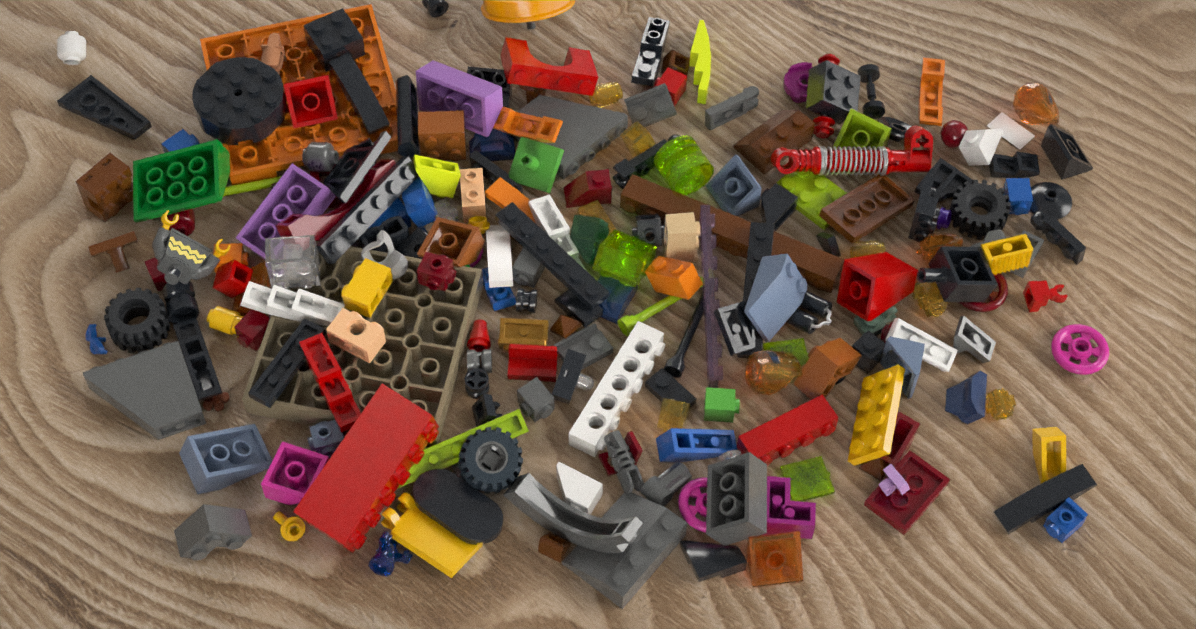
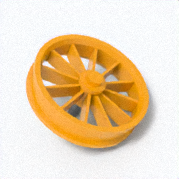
(524, 10)

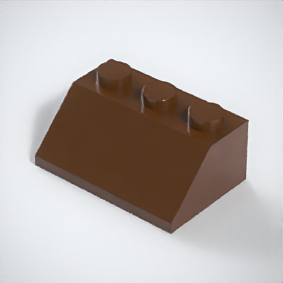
(785, 129)

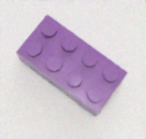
(291, 195)

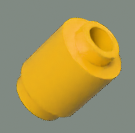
(223, 319)

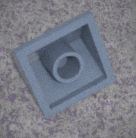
(735, 188)
(906, 354)

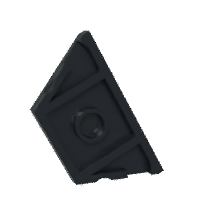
(354, 165)

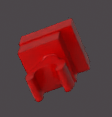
(1038, 294)

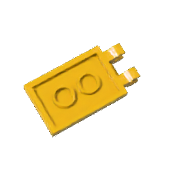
(427, 537)

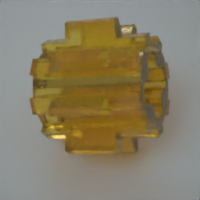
(1000, 404)

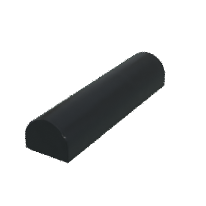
(407, 117)

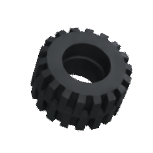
(133, 305)

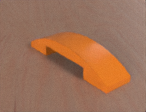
(930, 92)
(528, 126)

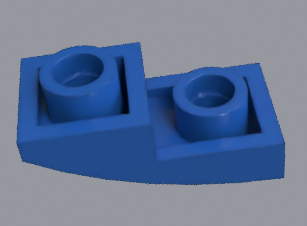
(498, 296)

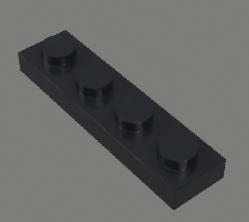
(284, 365)

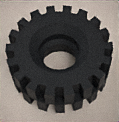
(981, 196)

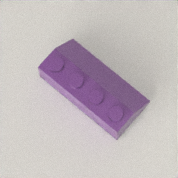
(453, 90)

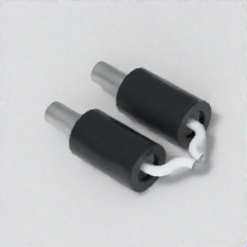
(815, 305)

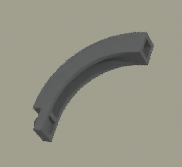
(569, 522)

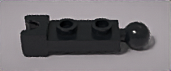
(638, 165)

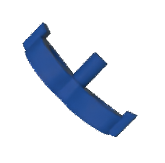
(96, 346)

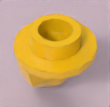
(291, 528)

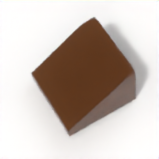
(676, 62)

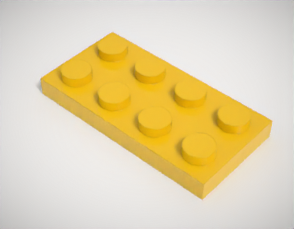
(876, 415)

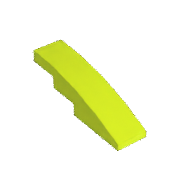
(701, 59)

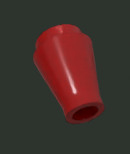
(479, 336)

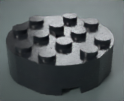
(239, 100)

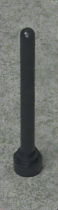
(675, 365)

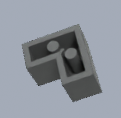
(212, 528)

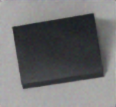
(1064, 153)

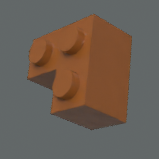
(826, 366)

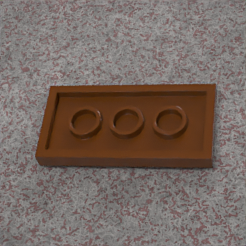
(866, 208)

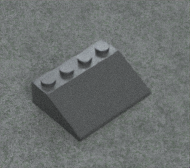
(623, 574)

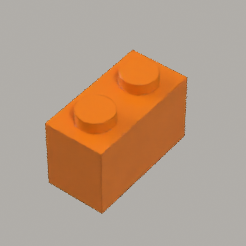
(673, 277)

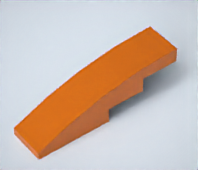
(503, 194)

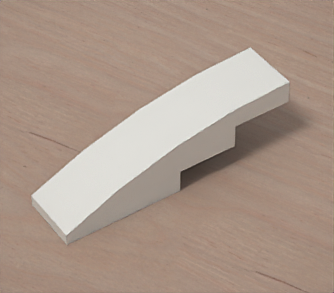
(553, 224)
(499, 257)
(290, 304)

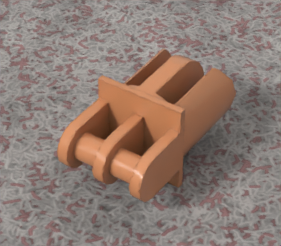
(273, 52)

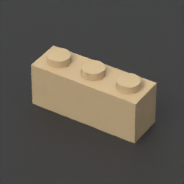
(681, 237)

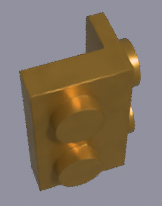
(522, 332)

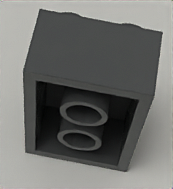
(736, 499)

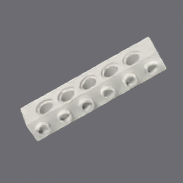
(640, 339)

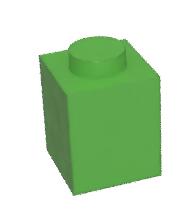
(720, 405)

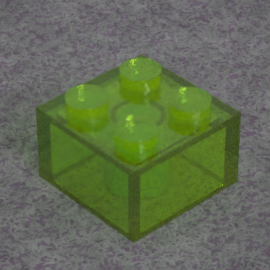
(624, 258)

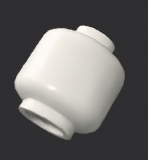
(71, 48)

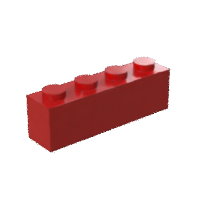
(790, 431)

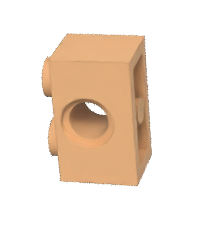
(472, 193)
(364, 345)

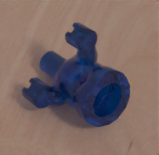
(386, 556)

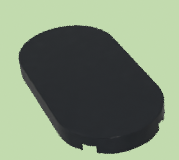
(458, 506)

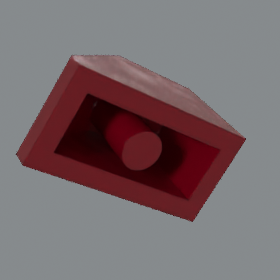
(589, 188)

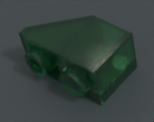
(587, 235)

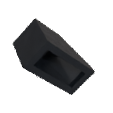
(777, 205)

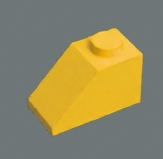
(1049, 452)

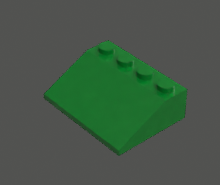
(180, 180)

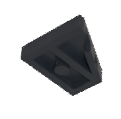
(945, 181)
(736, 328)

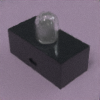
(571, 377)

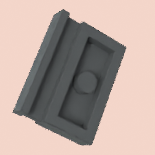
(651, 106)
(588, 342)

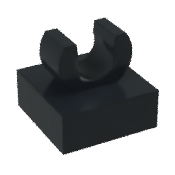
(485, 410)

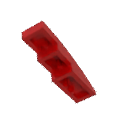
(330, 381)

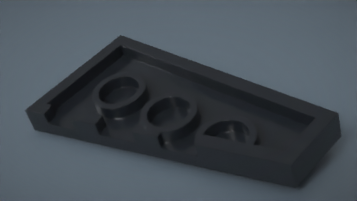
(104, 107)

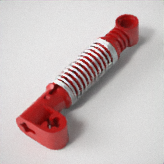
(878, 160)

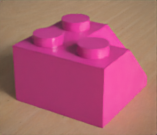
(292, 473)

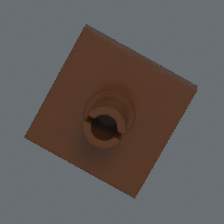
(115, 249)

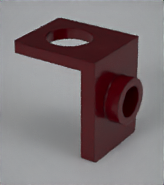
(635, 449)

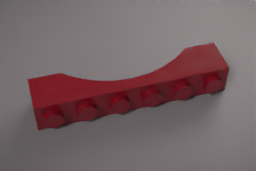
(321, 224)

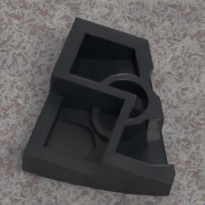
(713, 559)

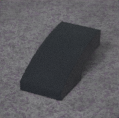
(1015, 166)
(574, 306)

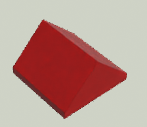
(310, 101)

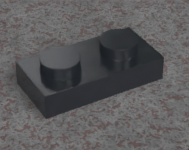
(665, 386)

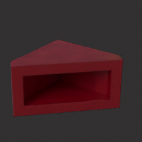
(903, 437)

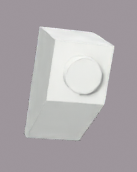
(980, 145)
(578, 488)

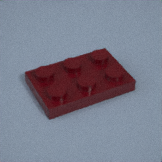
(905, 510)

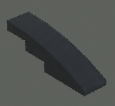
(359, 93)
(197, 359)
(1044, 498)

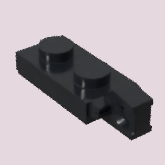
(490, 170)
(1059, 235)

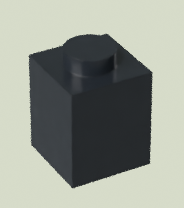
(871, 350)

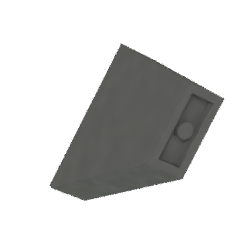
(583, 129)
(150, 390)

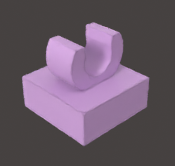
(893, 481)

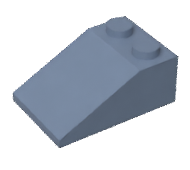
(774, 294)
(224, 457)

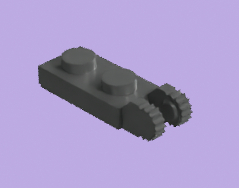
(731, 108)

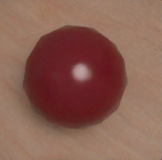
(953, 133)

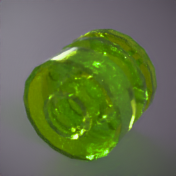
(683, 165)

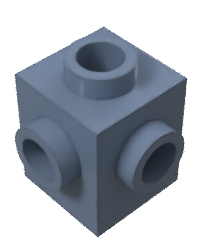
(325, 437)

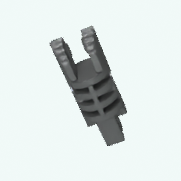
(623, 462)

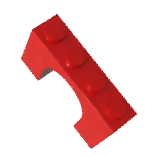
(575, 76)

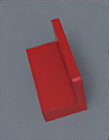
(531, 362)

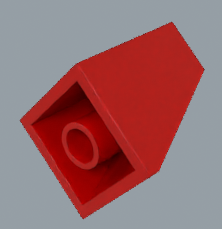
(874, 284)

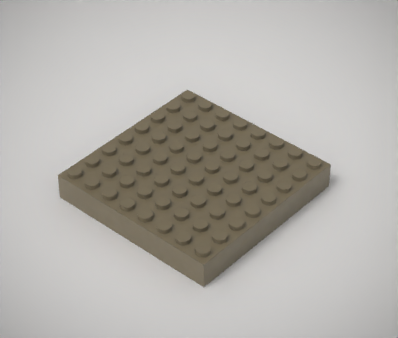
(421, 352)

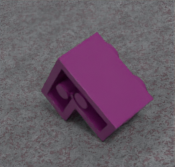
(788, 515)

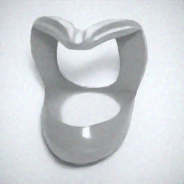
(393, 260)

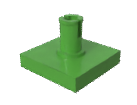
(535, 164)

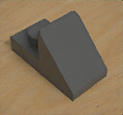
(973, 340)

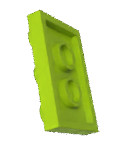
(812, 192)

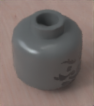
(320, 157)

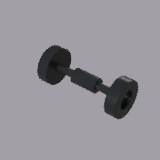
(869, 74)

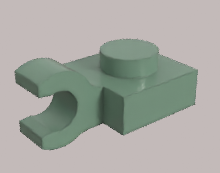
(877, 324)

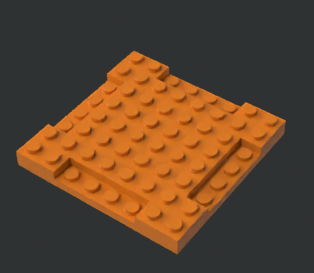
(286, 144)

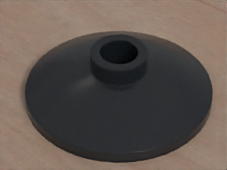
(898, 127)
(1054, 207)

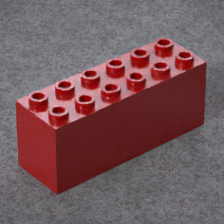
(367, 468)

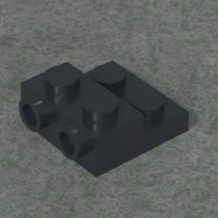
(926, 212)

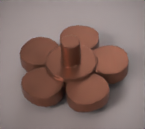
(216, 402)

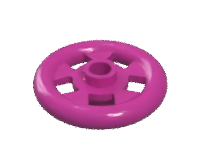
(1087, 333)
(688, 512)

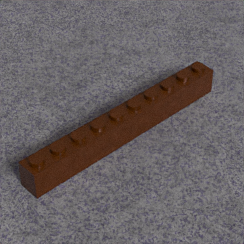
(731, 232)

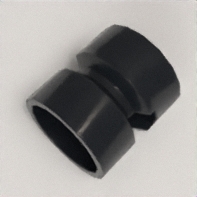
(180, 302)

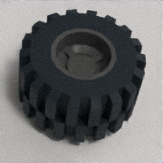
(490, 460)

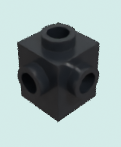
(648, 224)

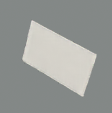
(1011, 130)

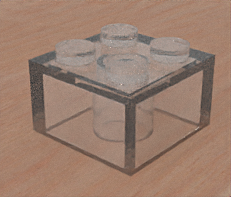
(292, 261)

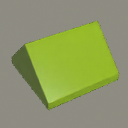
(862, 131)

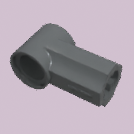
(662, 488)

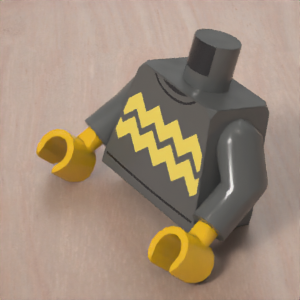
(181, 256)

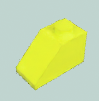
(438, 175)

